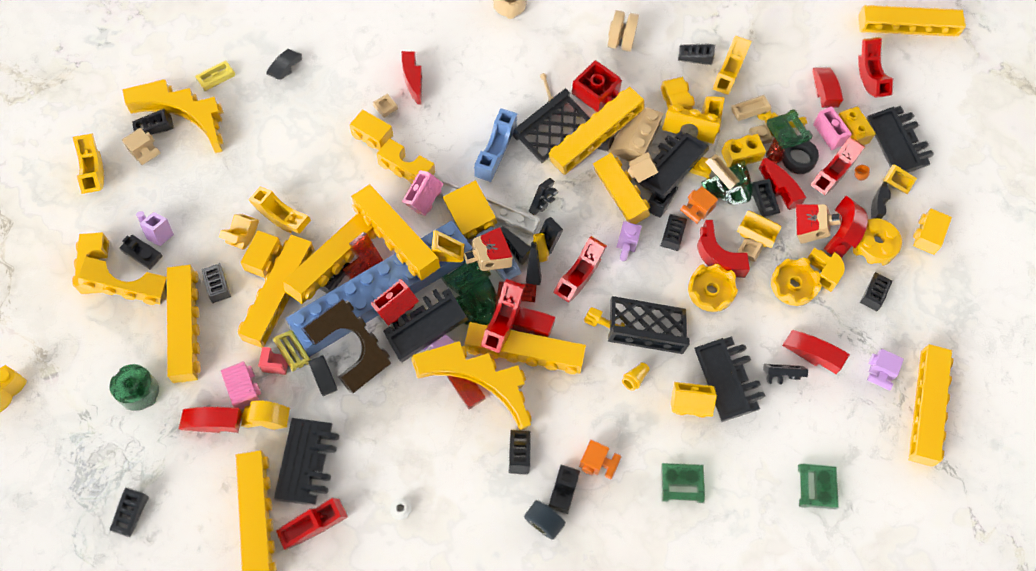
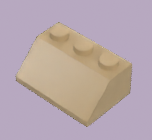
(637, 135)

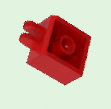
(596, 86)

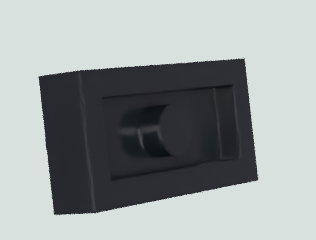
(544, 194)
(552, 233)
(140, 251)
(793, 371)

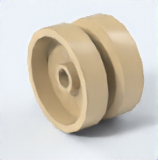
(621, 30)

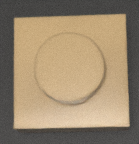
(385, 105)
(763, 132)
(752, 248)

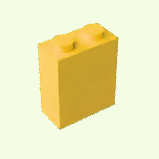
(470, 210)

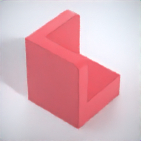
(272, 362)

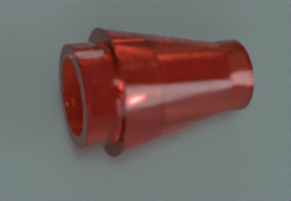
(775, 152)

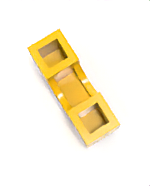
(706, 124)
(391, 157)
(93, 246)

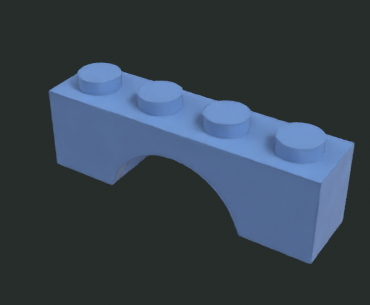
(490, 158)

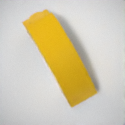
(732, 65)

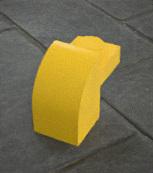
(241, 231)
(831, 268)
(265, 414)

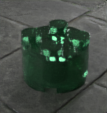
(134, 387)

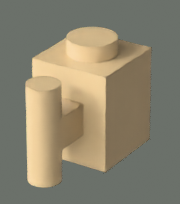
(141, 146)
(642, 167)

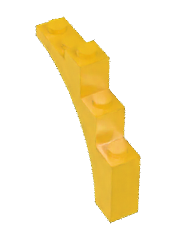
(159, 96)
(481, 369)

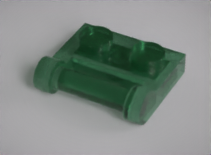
(784, 132)
(463, 282)
(682, 475)
(824, 486)

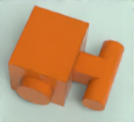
(700, 204)
(595, 458)

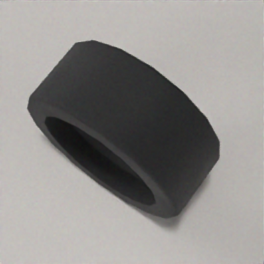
(797, 167)
(322, 375)

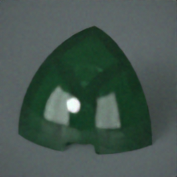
(739, 194)
(479, 303)

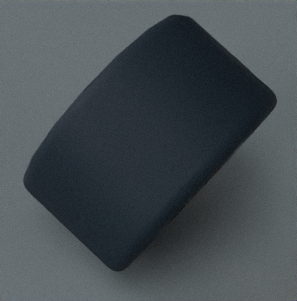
(544, 519)

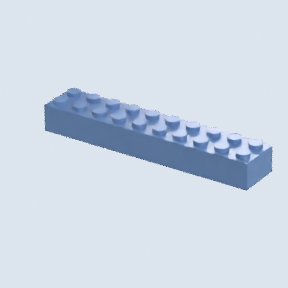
(367, 287)

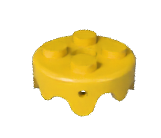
(875, 251)
(802, 273)
(712, 276)

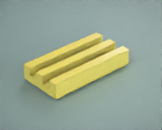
(217, 77)
(299, 363)

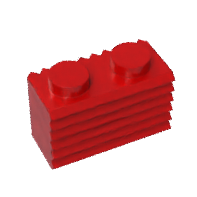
(394, 302)

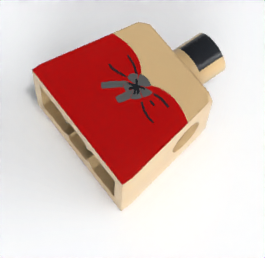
(814, 222)
(490, 251)

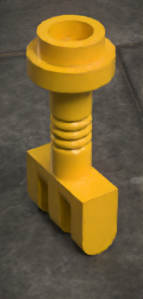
(594, 316)

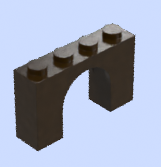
(372, 358)

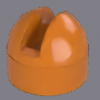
(861, 172)

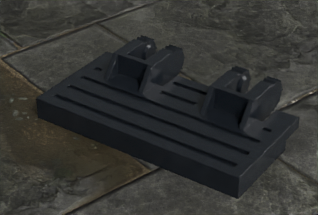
(898, 139)
(674, 163)
(425, 325)
(727, 377)
(302, 459)

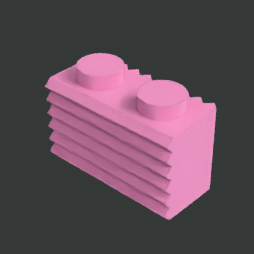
(832, 128)
(423, 192)
(240, 385)

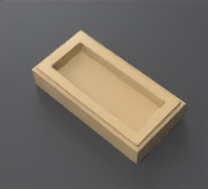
(751, 108)
(722, 171)

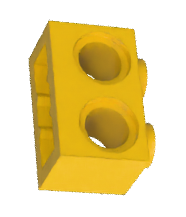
(743, 152)

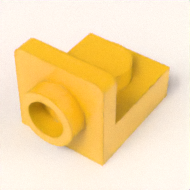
(701, 168)

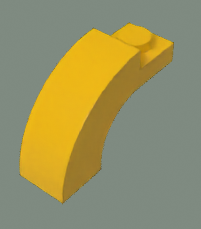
(90, 164)
(277, 212)

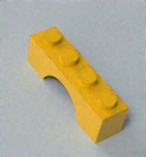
(96, 276)

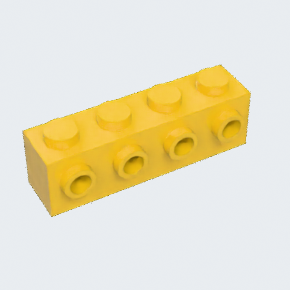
(621, 189)

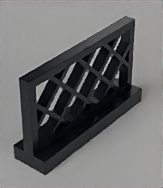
(541, 116)
(648, 337)

